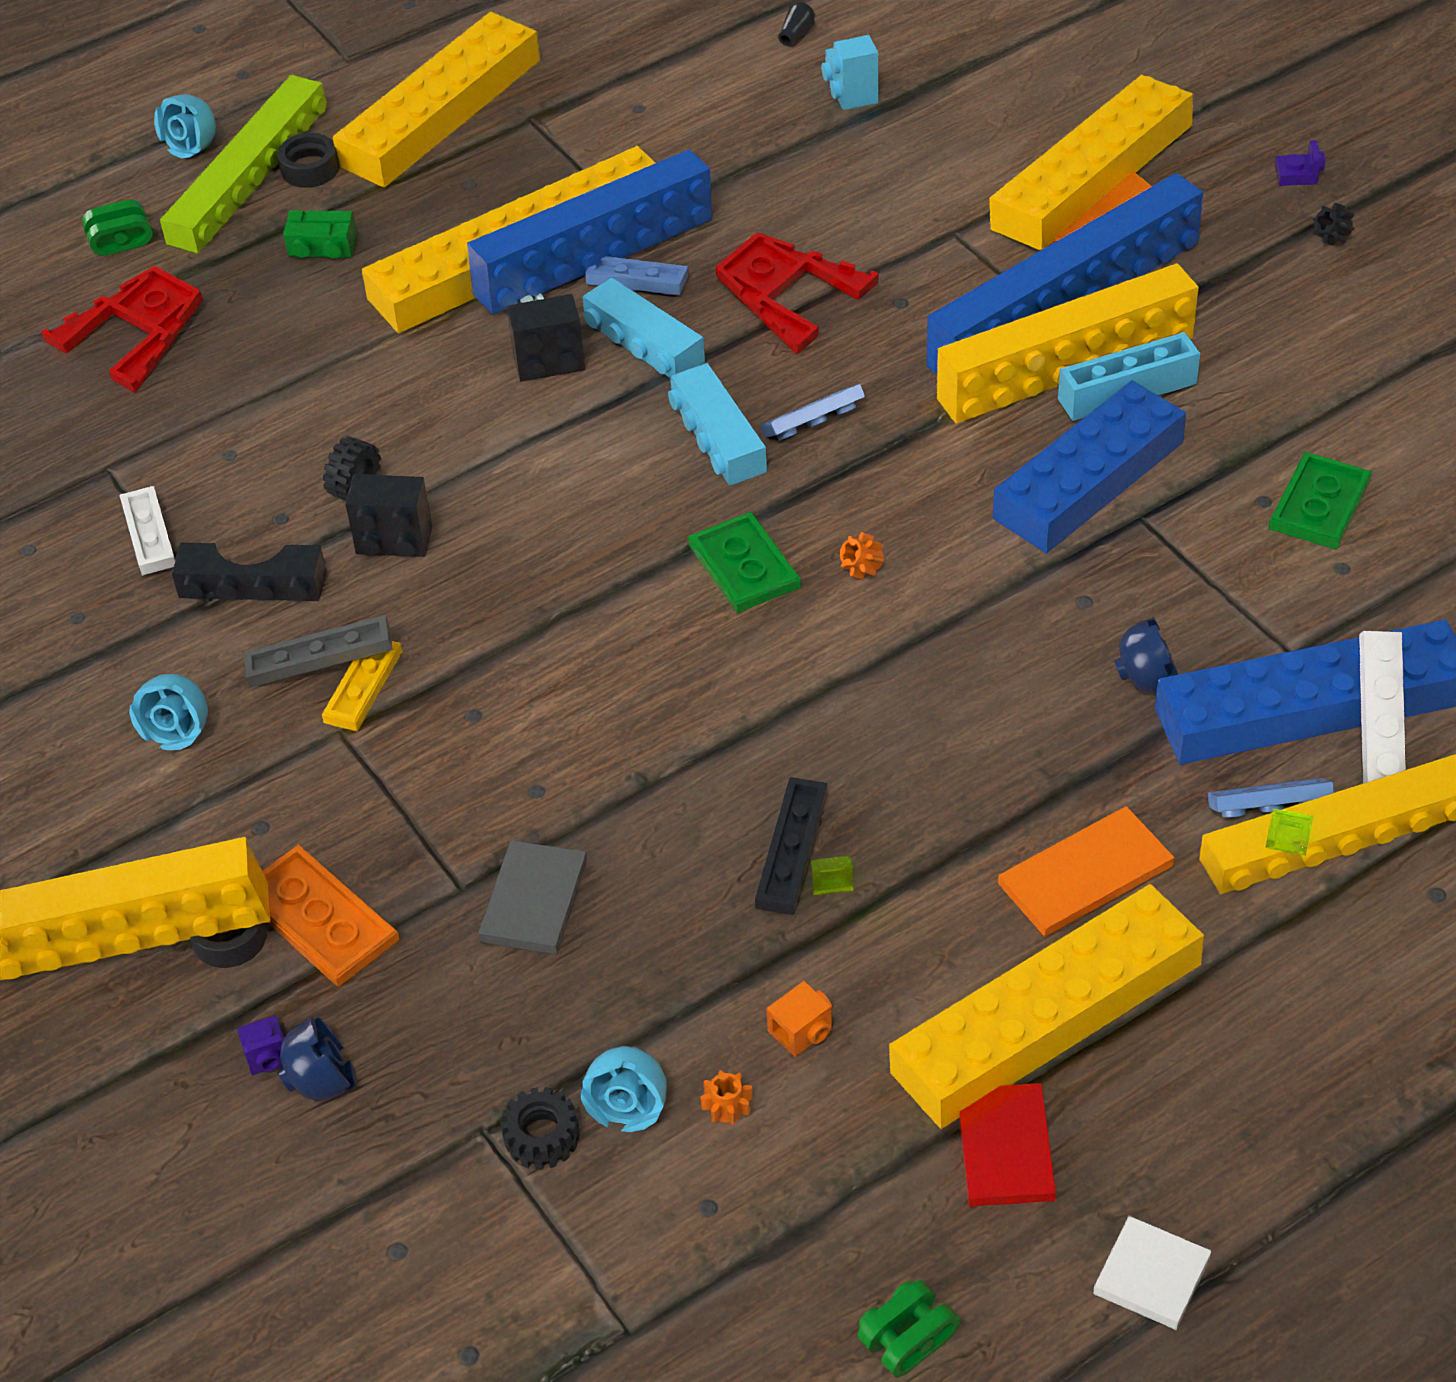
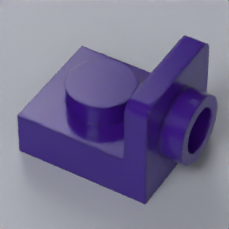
(1300, 169)
(262, 1044)

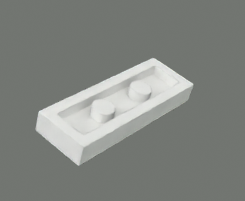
(147, 530)

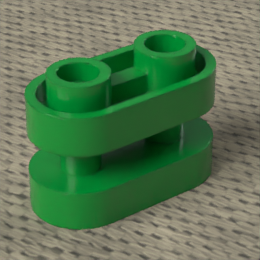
(116, 227)
(907, 1327)

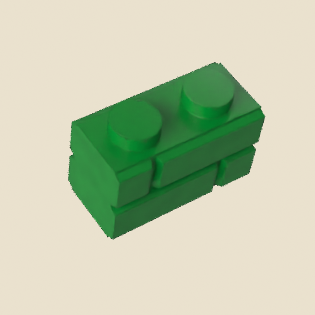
(320, 234)

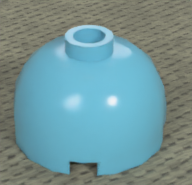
(185, 125)
(169, 711)
(625, 1088)

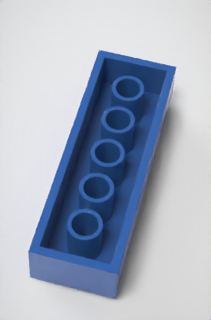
(1088, 466)

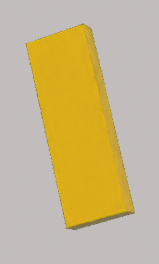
(360, 689)

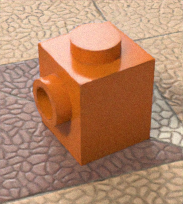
(800, 1018)

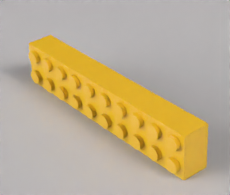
(436, 272)

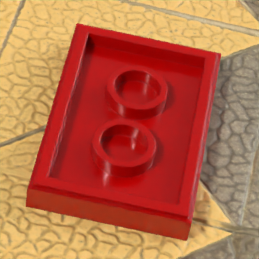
(1007, 1147)

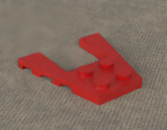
(768, 266)
(150, 302)

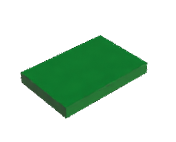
(1320, 500)
(744, 562)

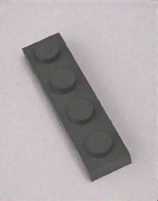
(317, 651)

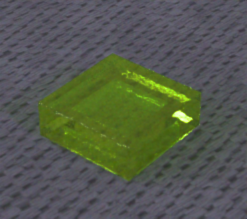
(1289, 832)
(832, 875)

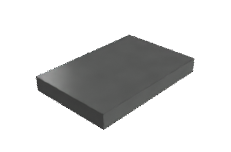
(533, 897)

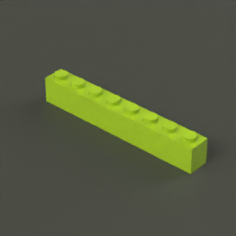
(242, 164)

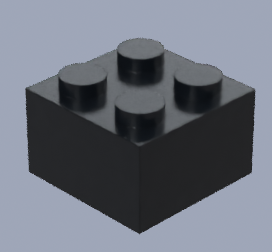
(546, 337)
(389, 515)

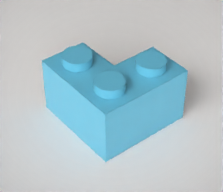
(852, 72)

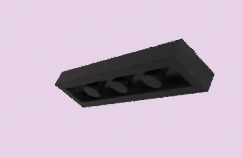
(791, 846)

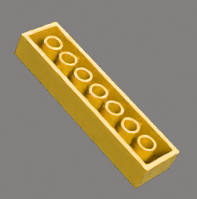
(436, 99)
(1090, 161)
(1029, 352)
(131, 907)
(1045, 1004)

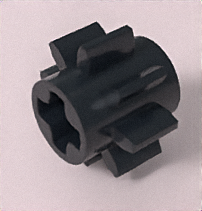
(1333, 223)

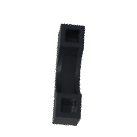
(290, 575)

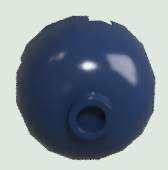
(1144, 656)
(314, 1062)

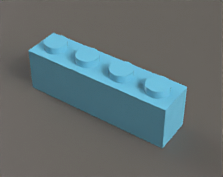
(643, 328)
(1157, 366)
(717, 424)

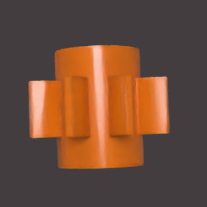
(861, 555)
(726, 1097)

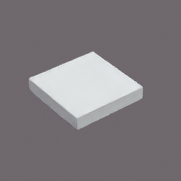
(1152, 1272)

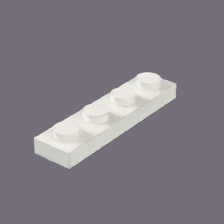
(1382, 704)

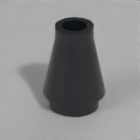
(797, 22)

